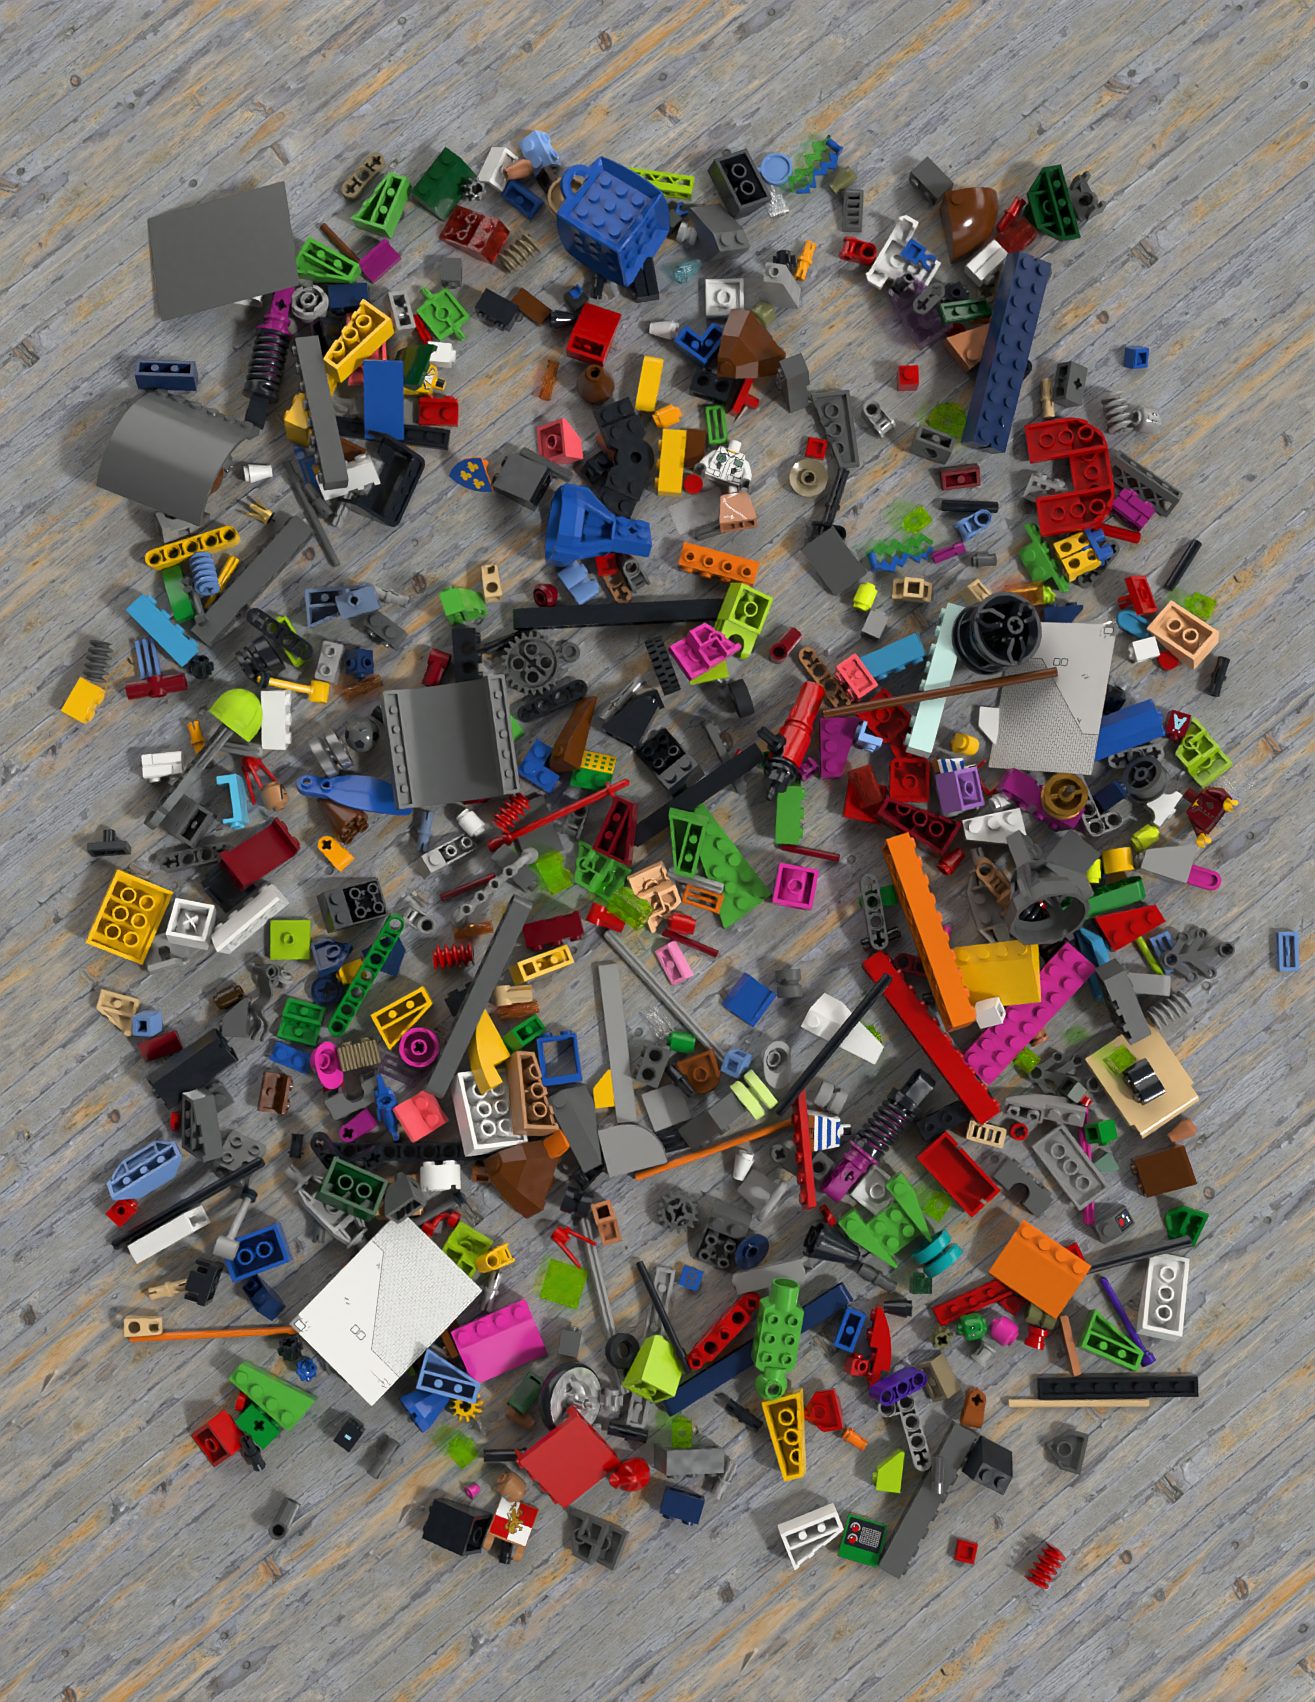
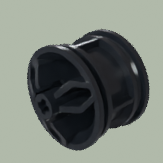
(1013, 638)

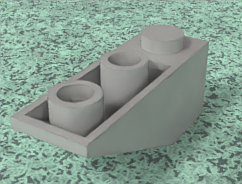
(445, 855)

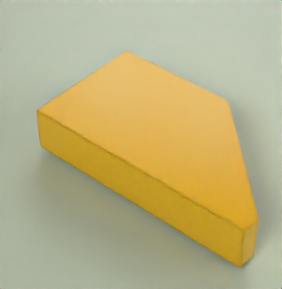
(603, 1091)

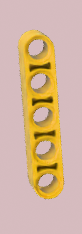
(183, 547)

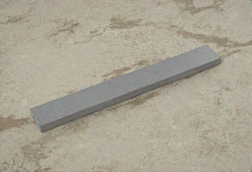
(617, 1043)
(663, 1284)

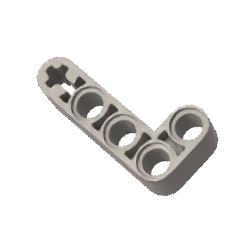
(1094, 817)
(910, 1431)

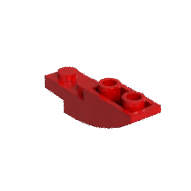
(879, 1338)

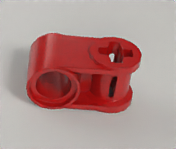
(856, 251)

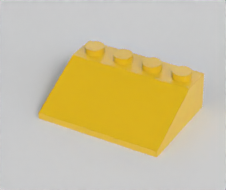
(128, 916)
(1001, 971)

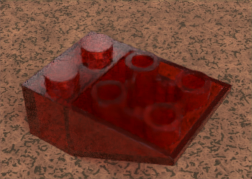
(475, 234)

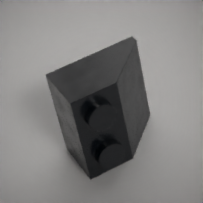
(990, 1465)

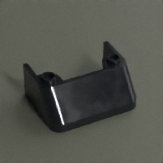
(397, 479)

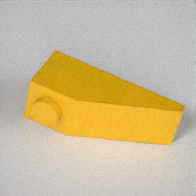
(540, 964)

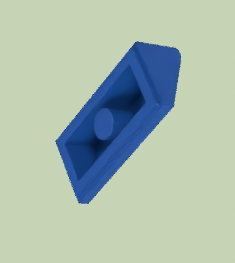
(522, 198)

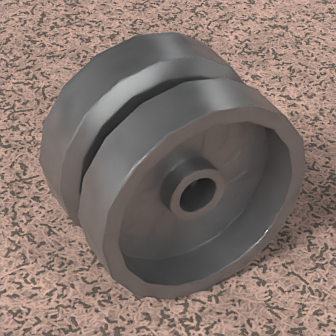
(330, 753)

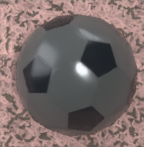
(362, 734)

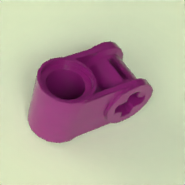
(360, 1124)

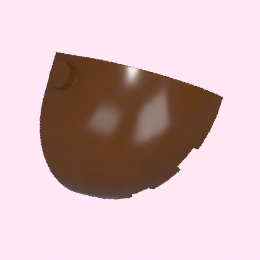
(968, 220)

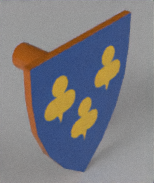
(472, 474)

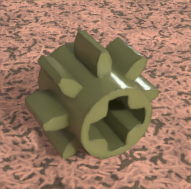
(941, 1342)

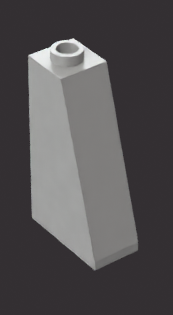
(780, 286)
(761, 1276)

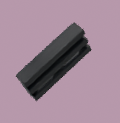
(674, 1148)

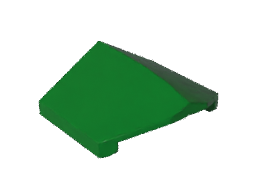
(1185, 1221)

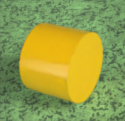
(1117, 860)

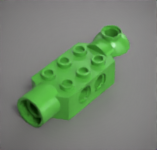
(777, 1337)

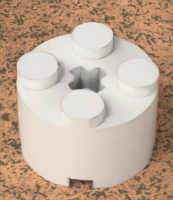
(440, 1177)

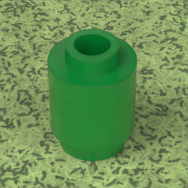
(681, 1042)

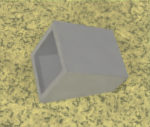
(1166, 863)

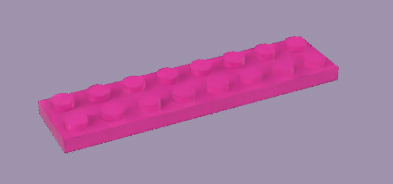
(1003, 1042)

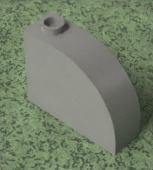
(630, 1148)

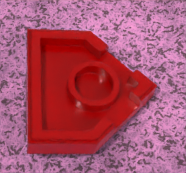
(825, 1410)

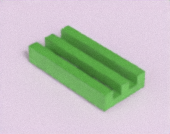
(717, 441)

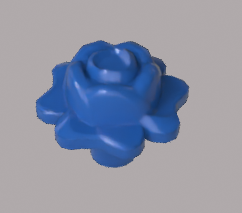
(306, 1369)

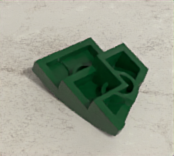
(415, 363)

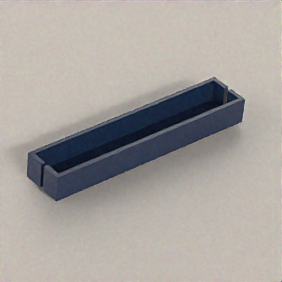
(1006, 352)

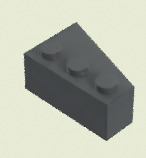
(712, 1121)
(200, 1125)

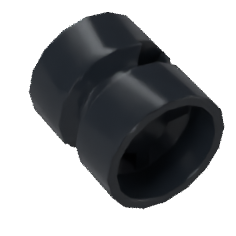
(582, 1207)

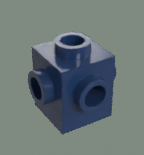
(359, 663)

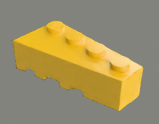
(787, 1432)

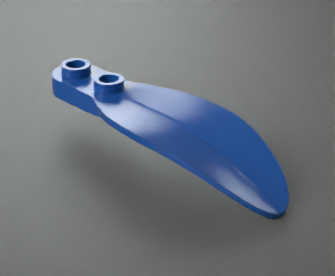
(354, 792)

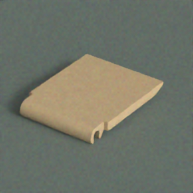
(1167, 1068)

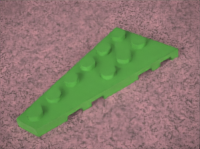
(727, 865)

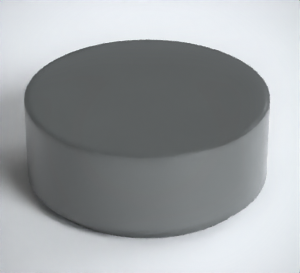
(570, 652)

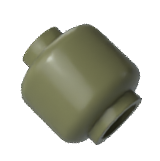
(764, 313)

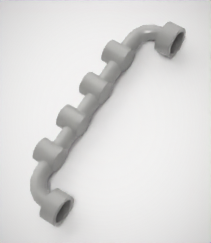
(460, 916)

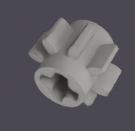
(611, 1399)

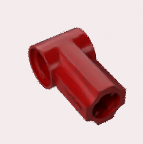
(602, 917)

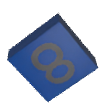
(690, 1277)

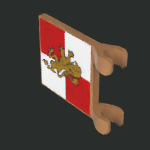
(512, 1524)

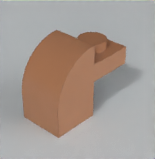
(606, 1222)

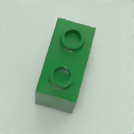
(261, 1435)

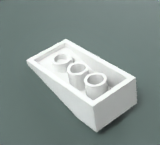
(1163, 1297)

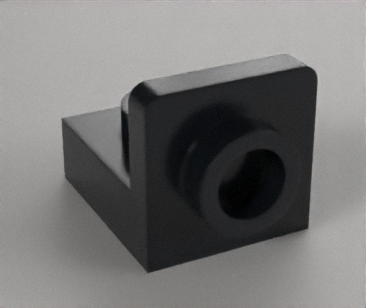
(1114, 699)

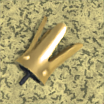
(264, 514)

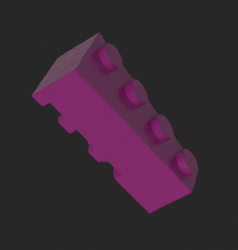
(1026, 795)

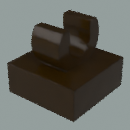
(546, 178)

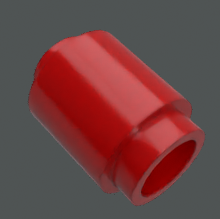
(681, 924)

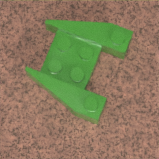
(892, 1226)

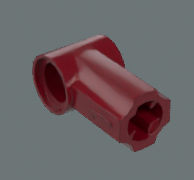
(785, 644)
(437, 663)

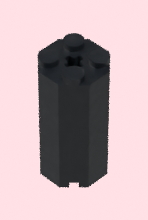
(192, 1068)

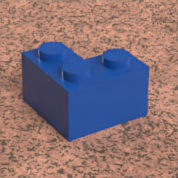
(697, 348)
(534, 769)

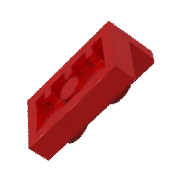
(438, 411)

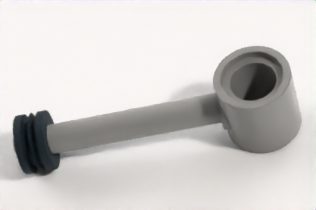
(227, 1246)

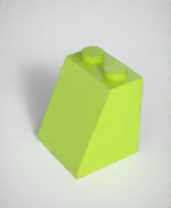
(654, 1371)

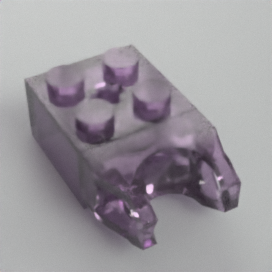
(920, 334)

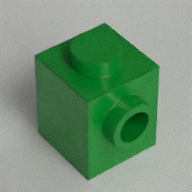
(1100, 1132)

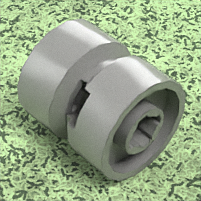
(830, 1097)

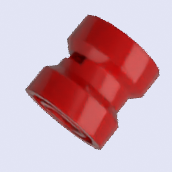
(1036, 1337)

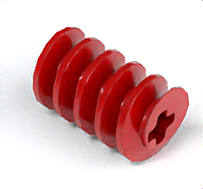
(511, 812)
(453, 955)
(1046, 1566)

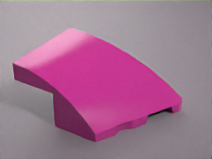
(702, 651)

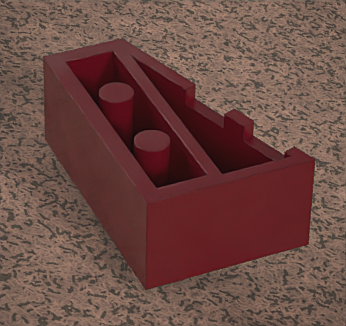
(618, 831)

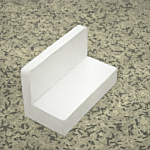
(492, 170)

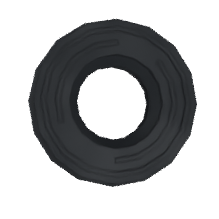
(611, 1350)

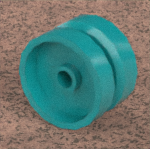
(937, 1253)

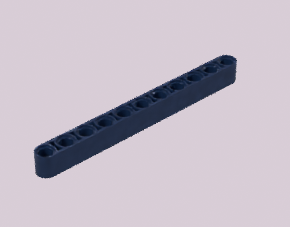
(740, 1358)

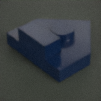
(330, 955)
(394, 959)

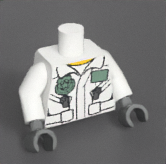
(726, 466)

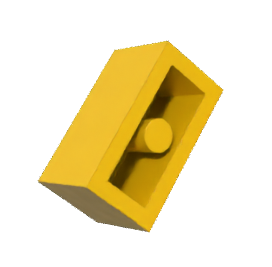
(83, 701)

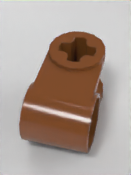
(973, 1412)

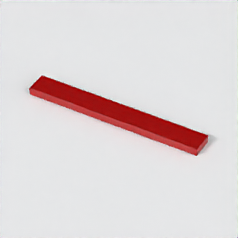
(980, 1297)

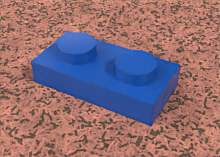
(291, 1057)

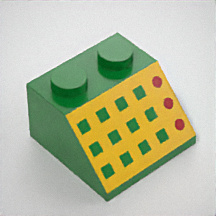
(594, 772)

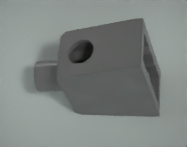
(403, 1198)

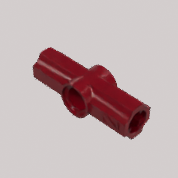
(156, 686)

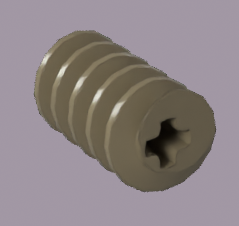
(518, 253)

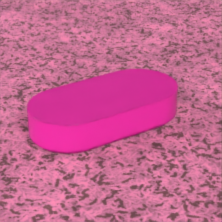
(1204, 878)

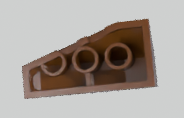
(571, 742)

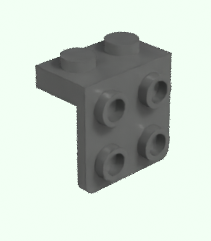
(237, 1152)

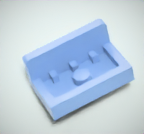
(539, 151)
(868, 742)

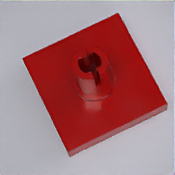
(1139, 596)

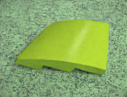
(1202, 755)
(465, 1246)

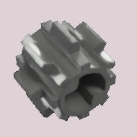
(468, 189)

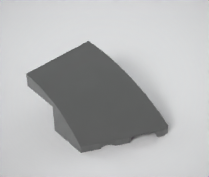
(597, 1539)

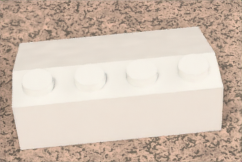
(248, 919)
(483, 1118)

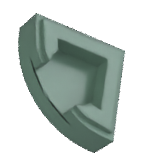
(1106, 1163)

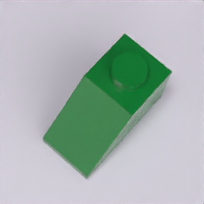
(523, 1034)

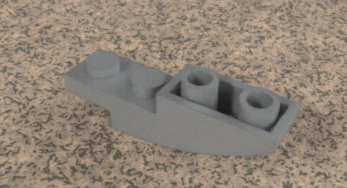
(1040, 1107)

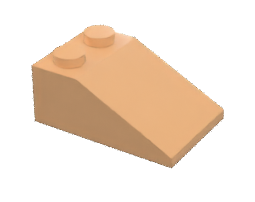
(1183, 634)

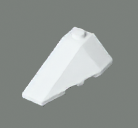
(828, 1016)

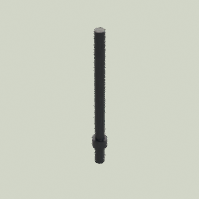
(680, 1353)

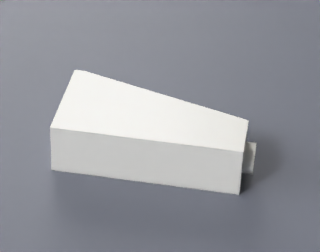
(168, 1234)

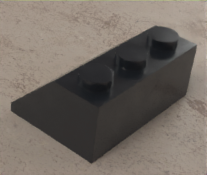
(739, 183)

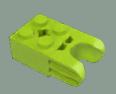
(743, 616)

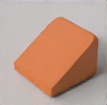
(556, 1144)

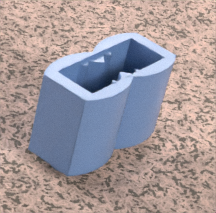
(578, 583)

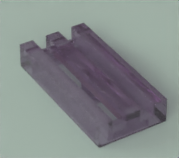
(415, 1077)

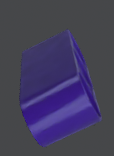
(898, 1385)

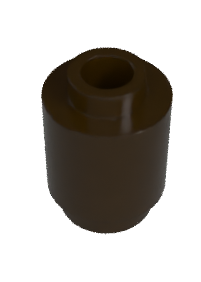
(228, 996)

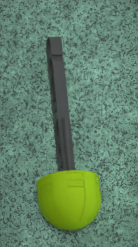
(241, 714)

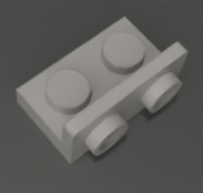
(1041, 486)

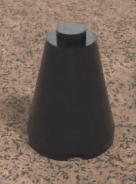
(828, 1244)

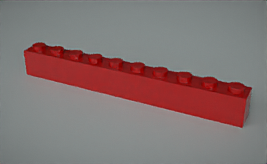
(932, 1040)

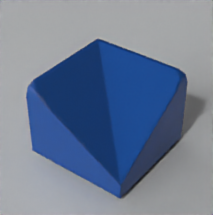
(1136, 357)

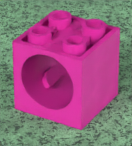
(794, 887)

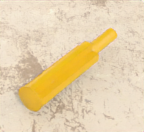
(224, 577)

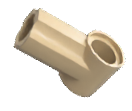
(510, 994)

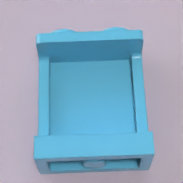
(238, 800)

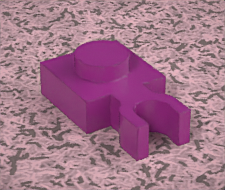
(808, 769)

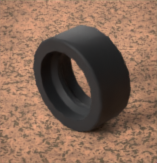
(741, 698)

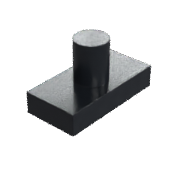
(109, 846)

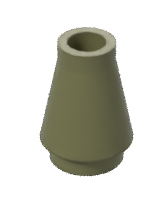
(843, 180)

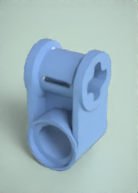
(970, 527)

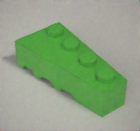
(273, 1394)

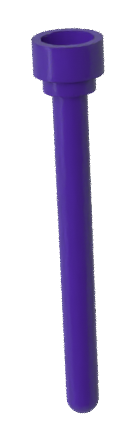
(1148, 1357)

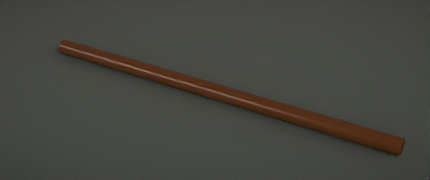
(940, 693)

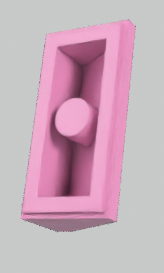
(673, 963)

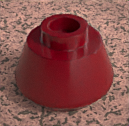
(545, 595)

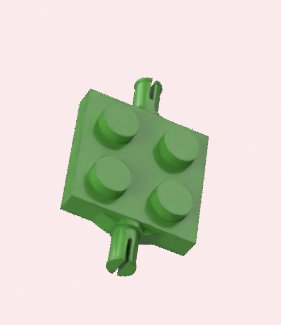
(443, 314)

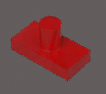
(743, 397)

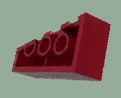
(930, 831)

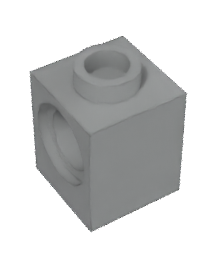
(874, 625)

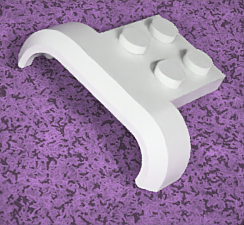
(890, 265)

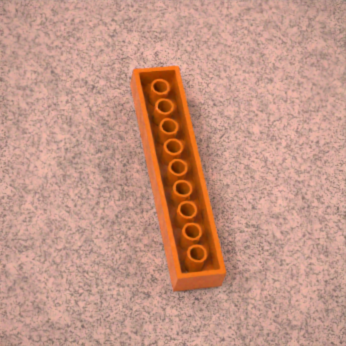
(928, 932)

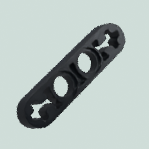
(280, 633)
(553, 703)

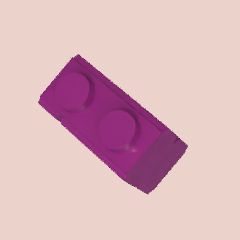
(1132, 509)

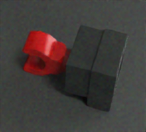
(1074, 1091)

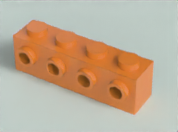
(717, 565)

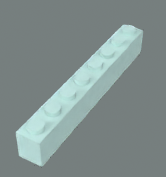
(939, 675)

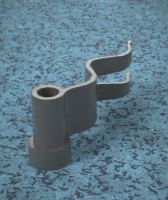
(265, 975)

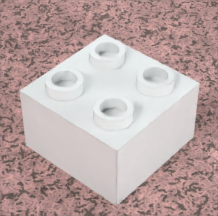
(191, 924)

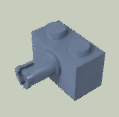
(358, 601)

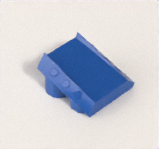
(749, 999)

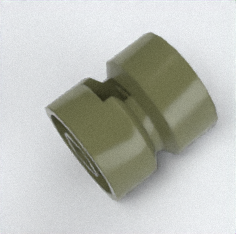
(1034, 1315)

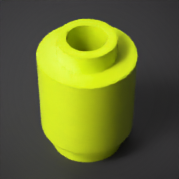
(864, 597)
(1144, 837)
(1094, 872)

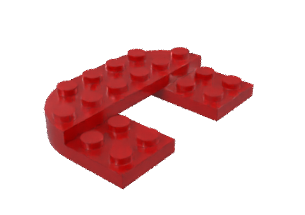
(1090, 472)

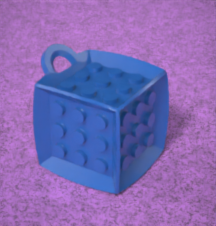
(611, 219)

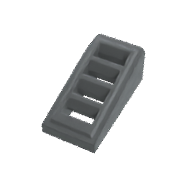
(852, 194)

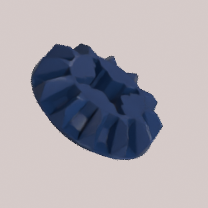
(320, 983)

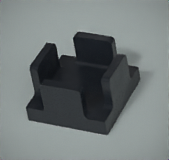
(223, 890)
(203, 1281)

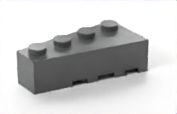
(1122, 1001)

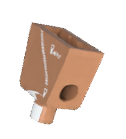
(736, 511)

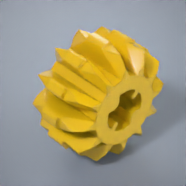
(460, 1409)

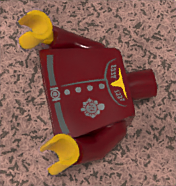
(1207, 810)

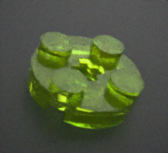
(944, 411)

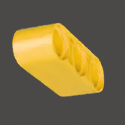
(649, 384)

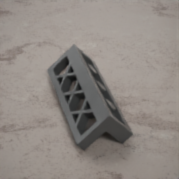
(1149, 479)

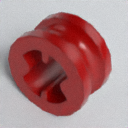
(1017, 1125)

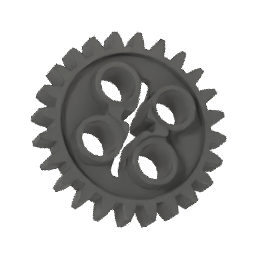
(544, 649)

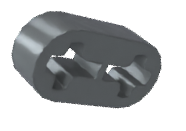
(931, 301)

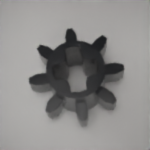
(785, 257)
(201, 667)
(290, 1348)

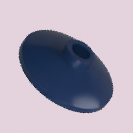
(751, 1251)

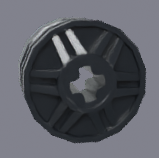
(260, 660)

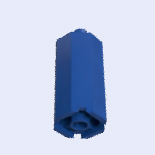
(1128, 729)

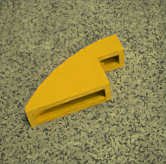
(485, 1052)

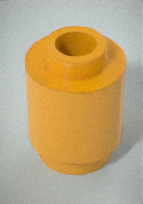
(666, 416)

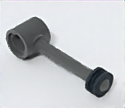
(459, 1198)

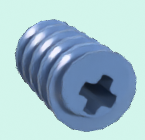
(204, 573)

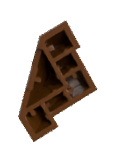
(747, 348)
(523, 1176)

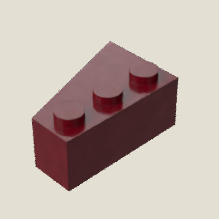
(553, 931)

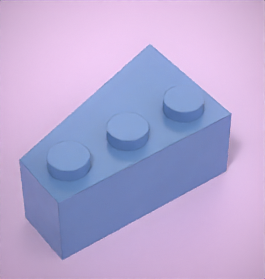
(447, 1380)

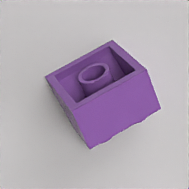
(959, 790)

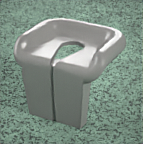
(153, 962)
(758, 1188)

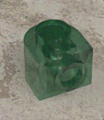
(920, 1284)

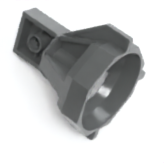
(1043, 881)

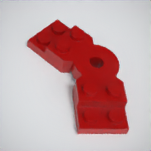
(907, 772)

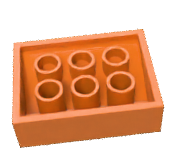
(1039, 1269)

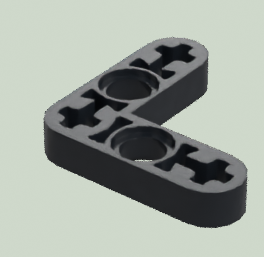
(330, 1148)

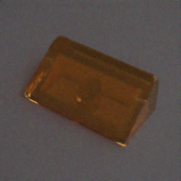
(1029, 590)

